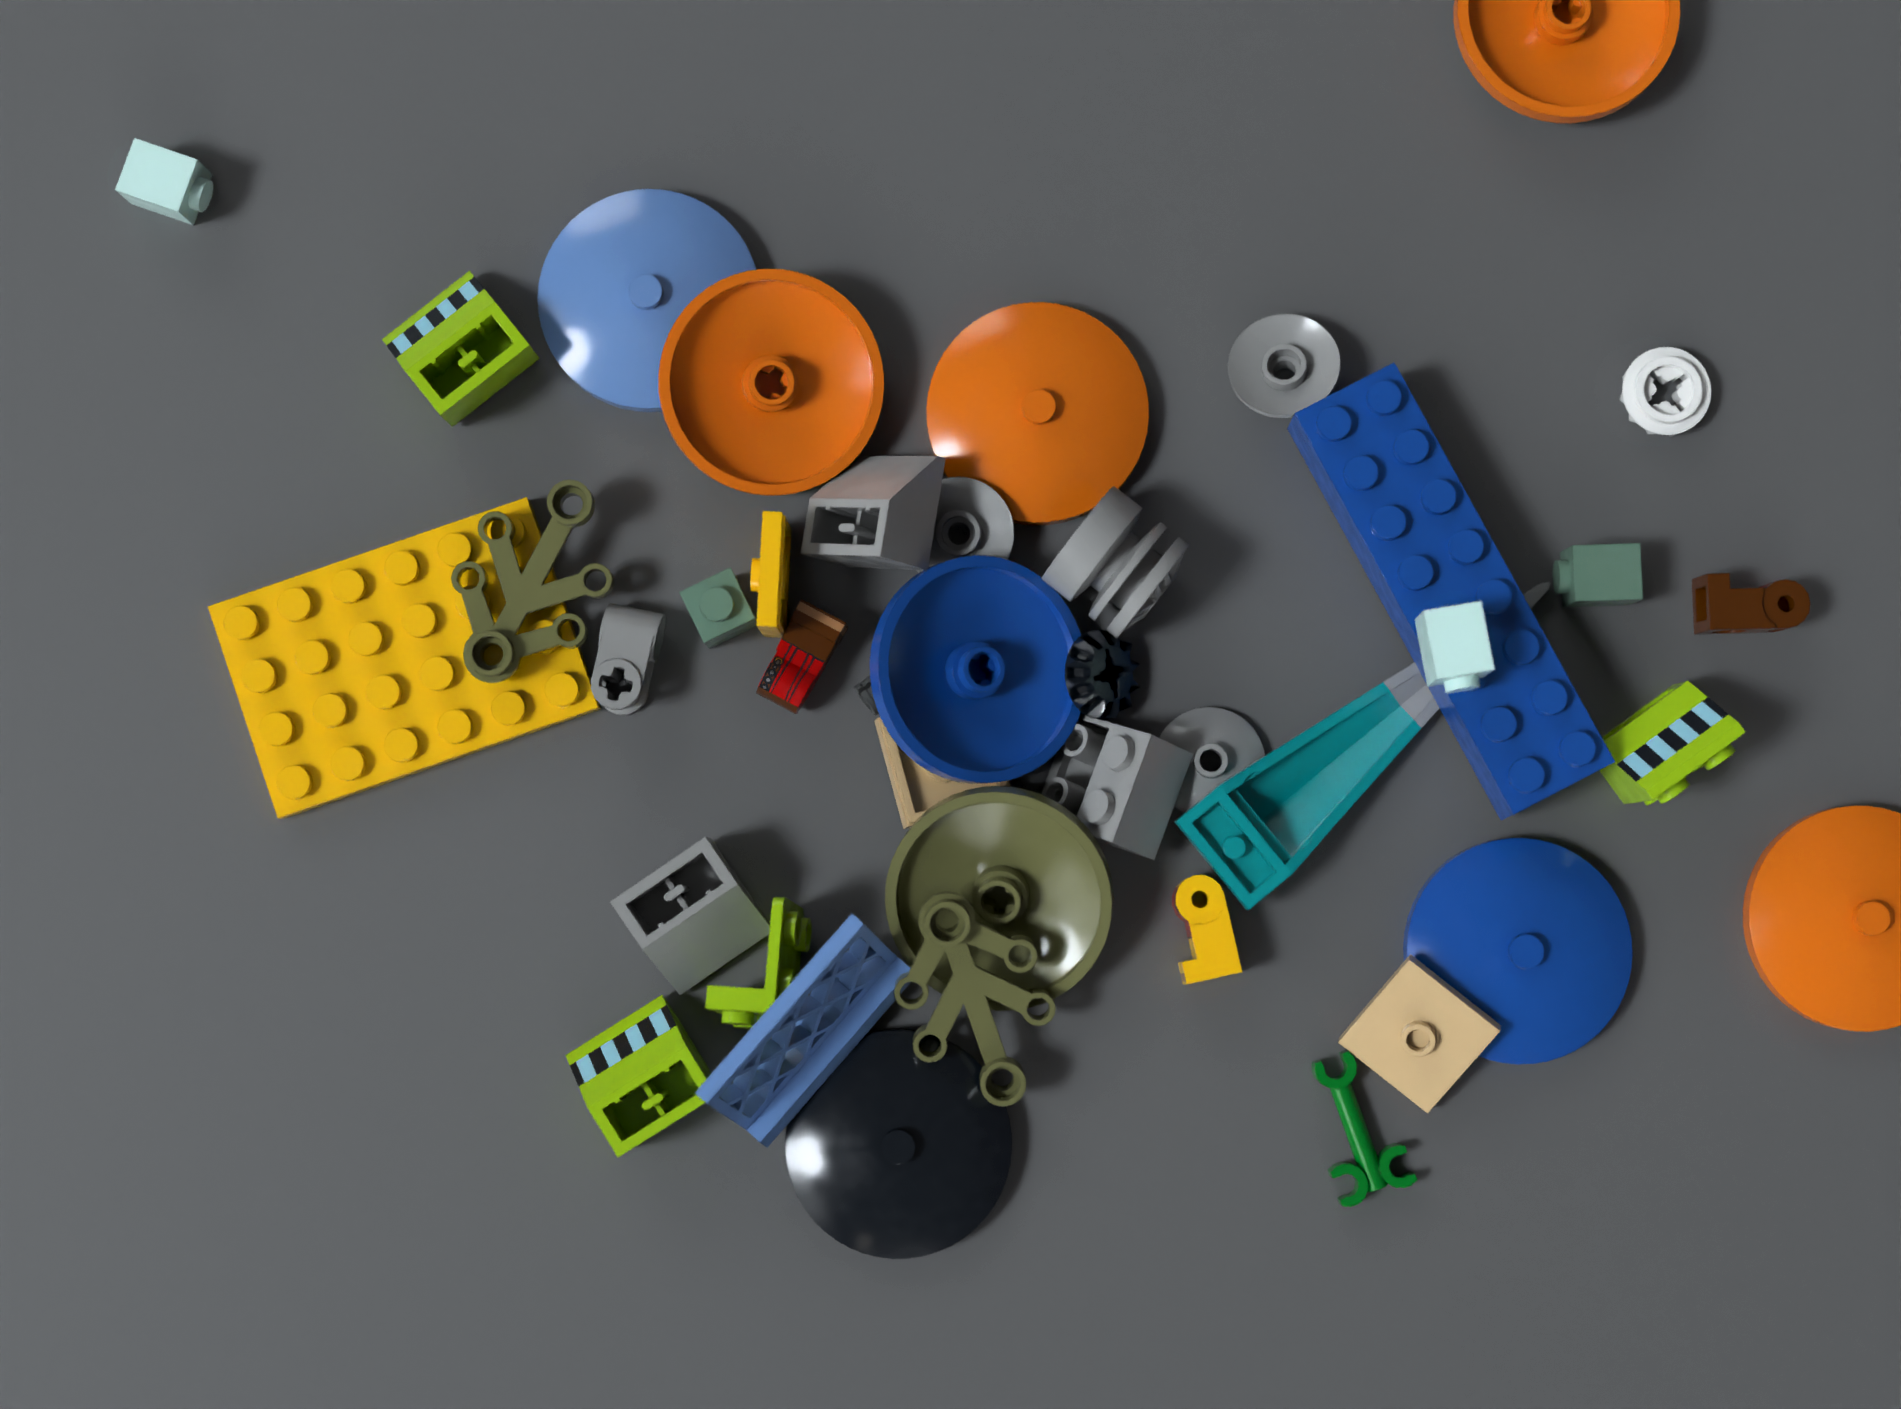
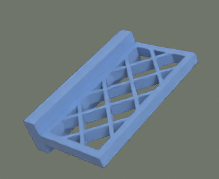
(808, 1032)

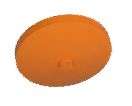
(1565, 55)
(771, 382)
(1039, 410)
(1829, 917)

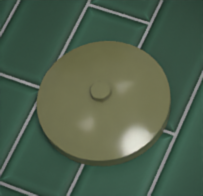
(1022, 869)

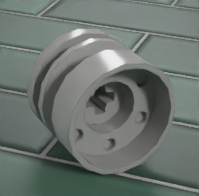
(1115, 562)

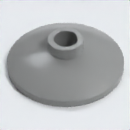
(1279, 344)
(984, 513)
(1214, 731)

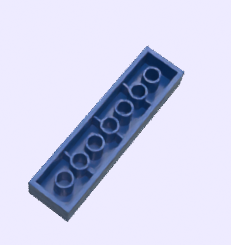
(1432, 551)

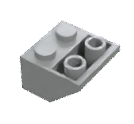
(876, 513)
(1118, 783)
(692, 915)

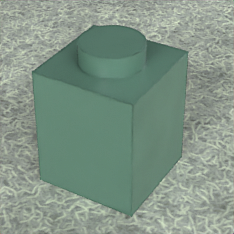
(1599, 575)
(719, 608)

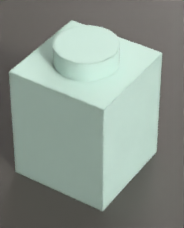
(165, 182)
(1455, 646)

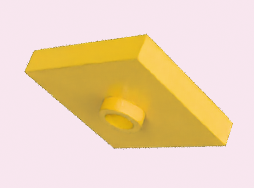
(771, 574)

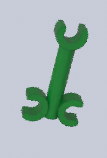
(1371, 1170)

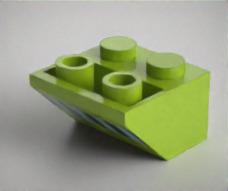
(460, 349)
(1666, 743)
(639, 1075)

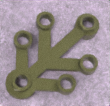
(526, 590)
(970, 987)

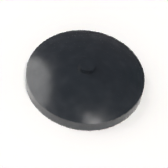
(899, 1148)

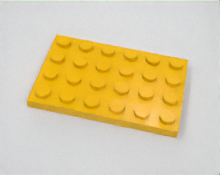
(365, 671)

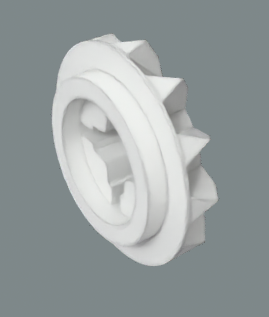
(1690, 398)

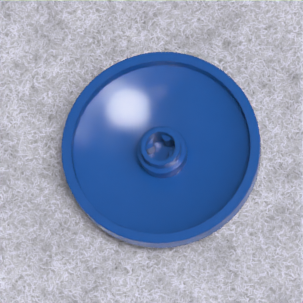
(975, 669)
(1528, 942)

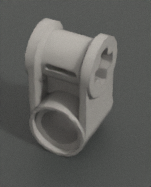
(628, 647)

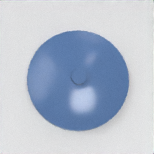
(623, 281)

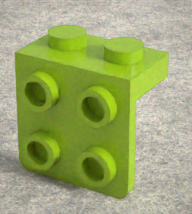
(787, 938)

